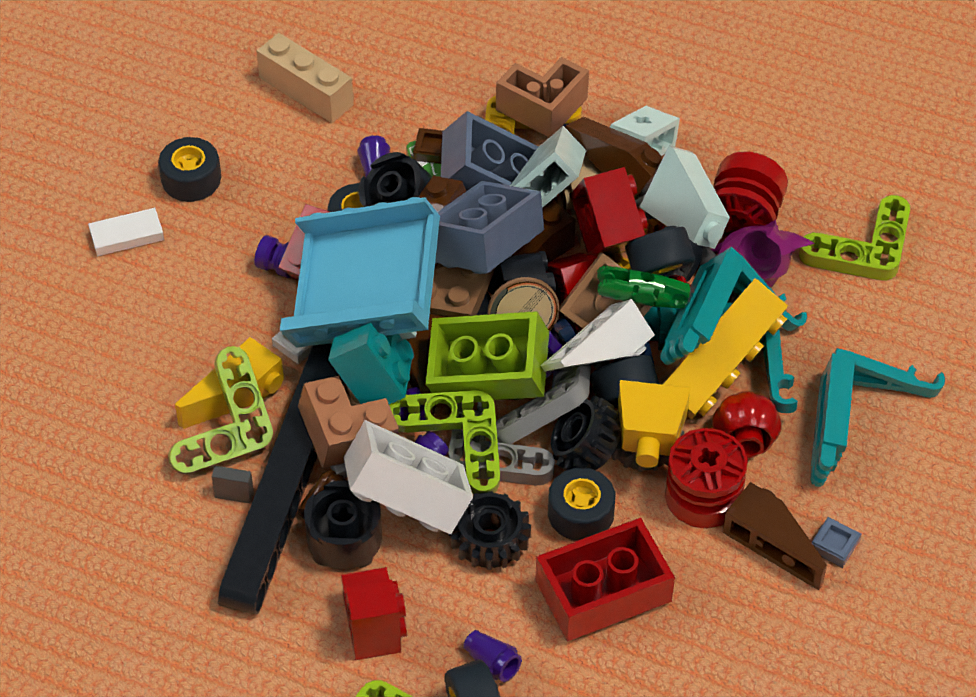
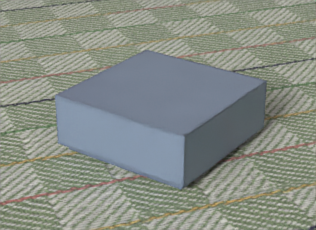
(836, 542)

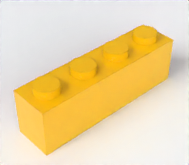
(732, 341)

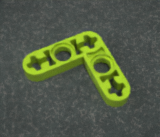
(868, 253)
(471, 426)
(235, 431)

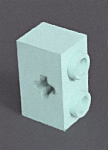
(651, 127)

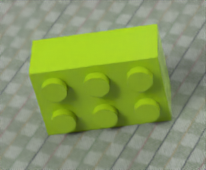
(489, 355)

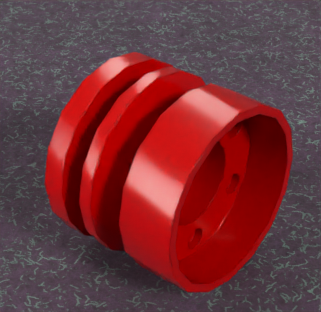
(750, 189)
(705, 476)

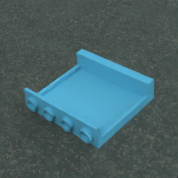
(364, 270)

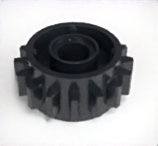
(586, 435)
(494, 547)

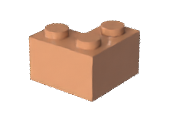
(542, 100)
(333, 420)

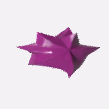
(765, 249)

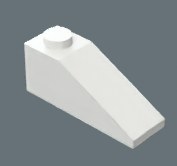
(612, 335)

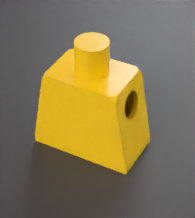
(651, 418)

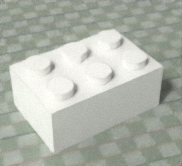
(407, 478)

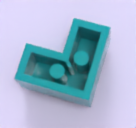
(372, 363)

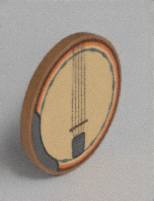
(526, 295)

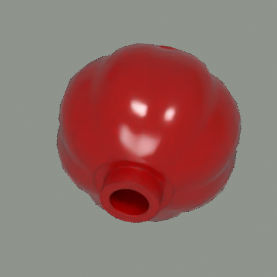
(751, 420)

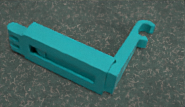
(707, 301)
(662, 318)
(835, 397)

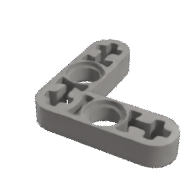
(568, 391)
(512, 474)

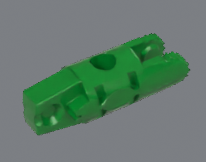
(642, 287)

